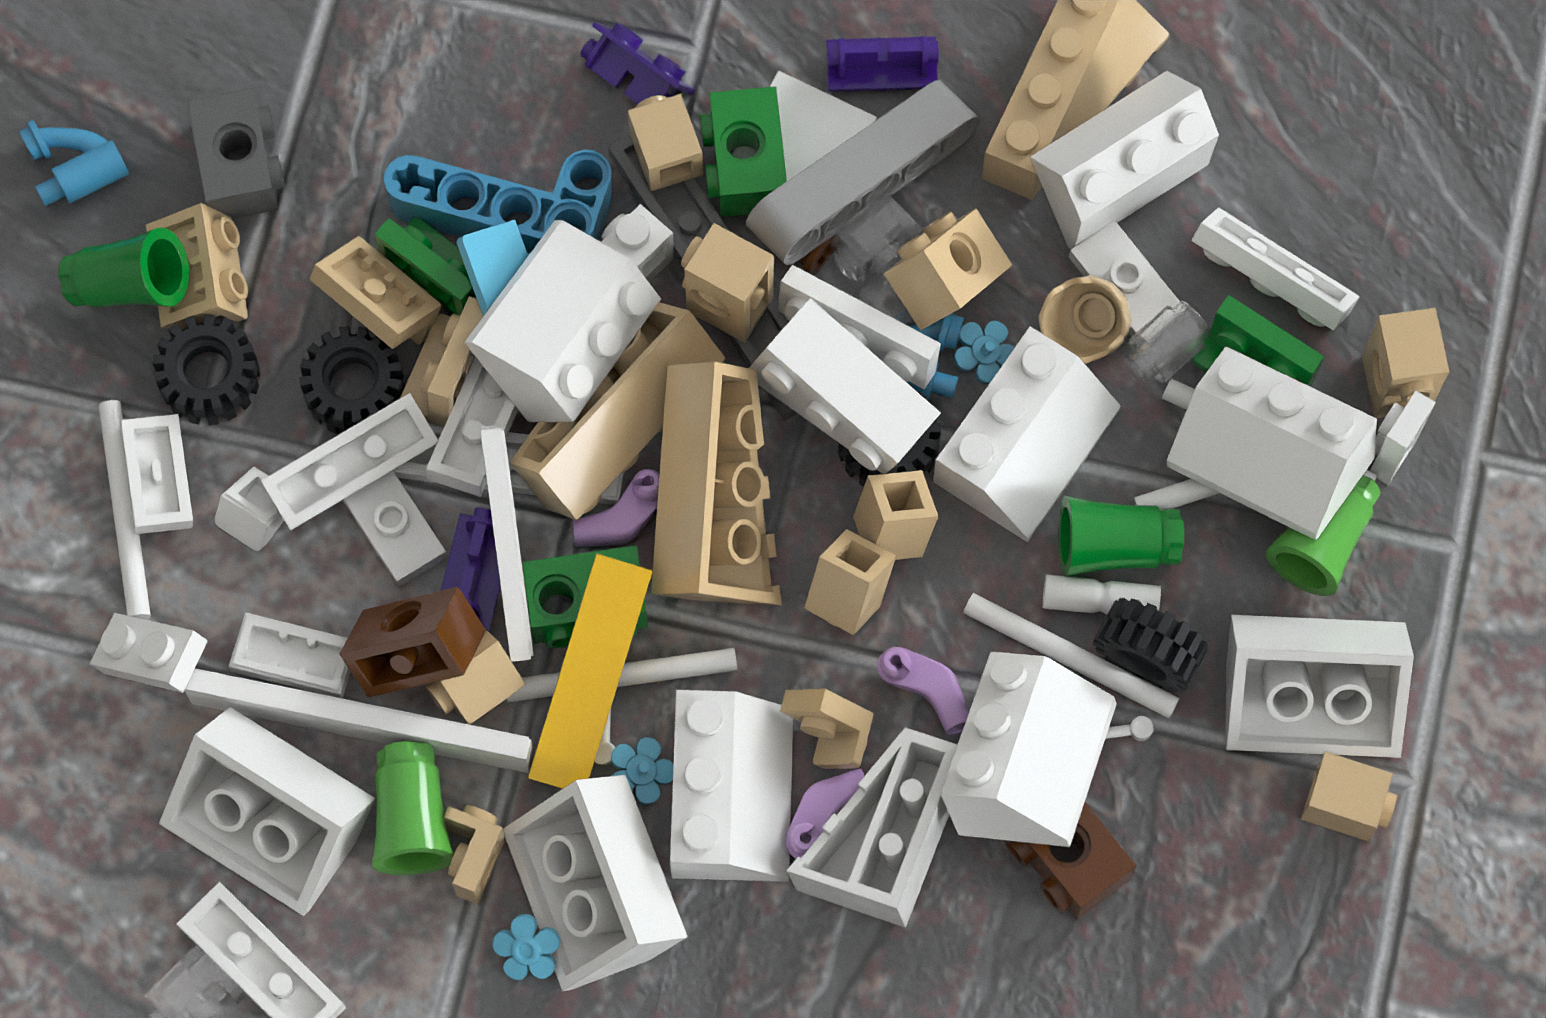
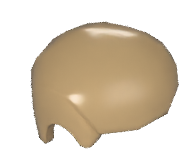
(1086, 317)

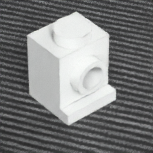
(642, 240)

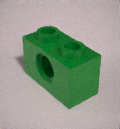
(747, 120)

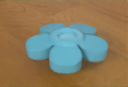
(983, 349)
(642, 770)
(527, 948)

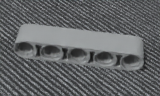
(852, 175)

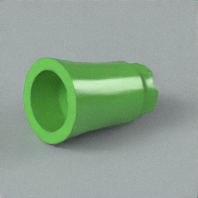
(1320, 563)
(409, 812)

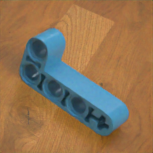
(499, 197)

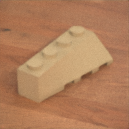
(1072, 75)
(577, 460)
(712, 489)

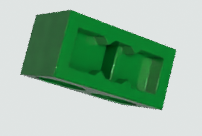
(565, 577)

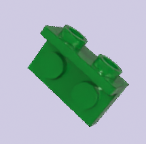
(428, 261)
(1260, 340)

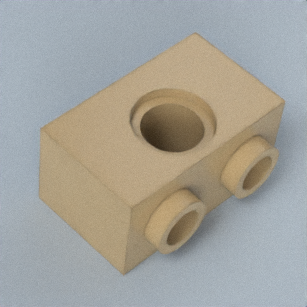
(946, 267)
(727, 281)
(1403, 358)

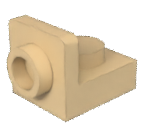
(837, 723)
(474, 862)

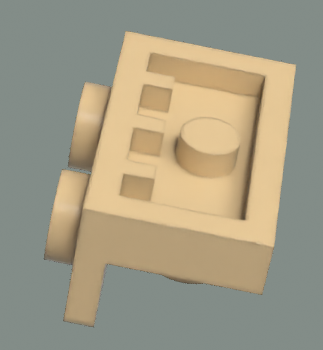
(214, 266)
(377, 293)
(443, 363)

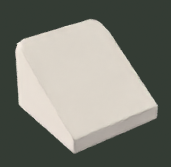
(249, 511)

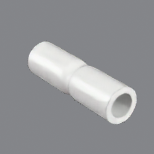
(1092, 595)

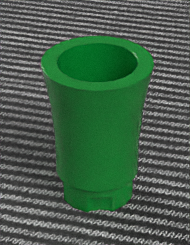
(127, 272)
(1117, 536)

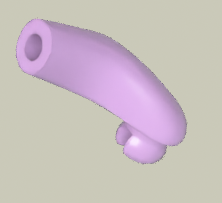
(625, 518)
(928, 679)
(817, 807)

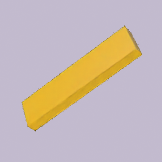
(590, 672)

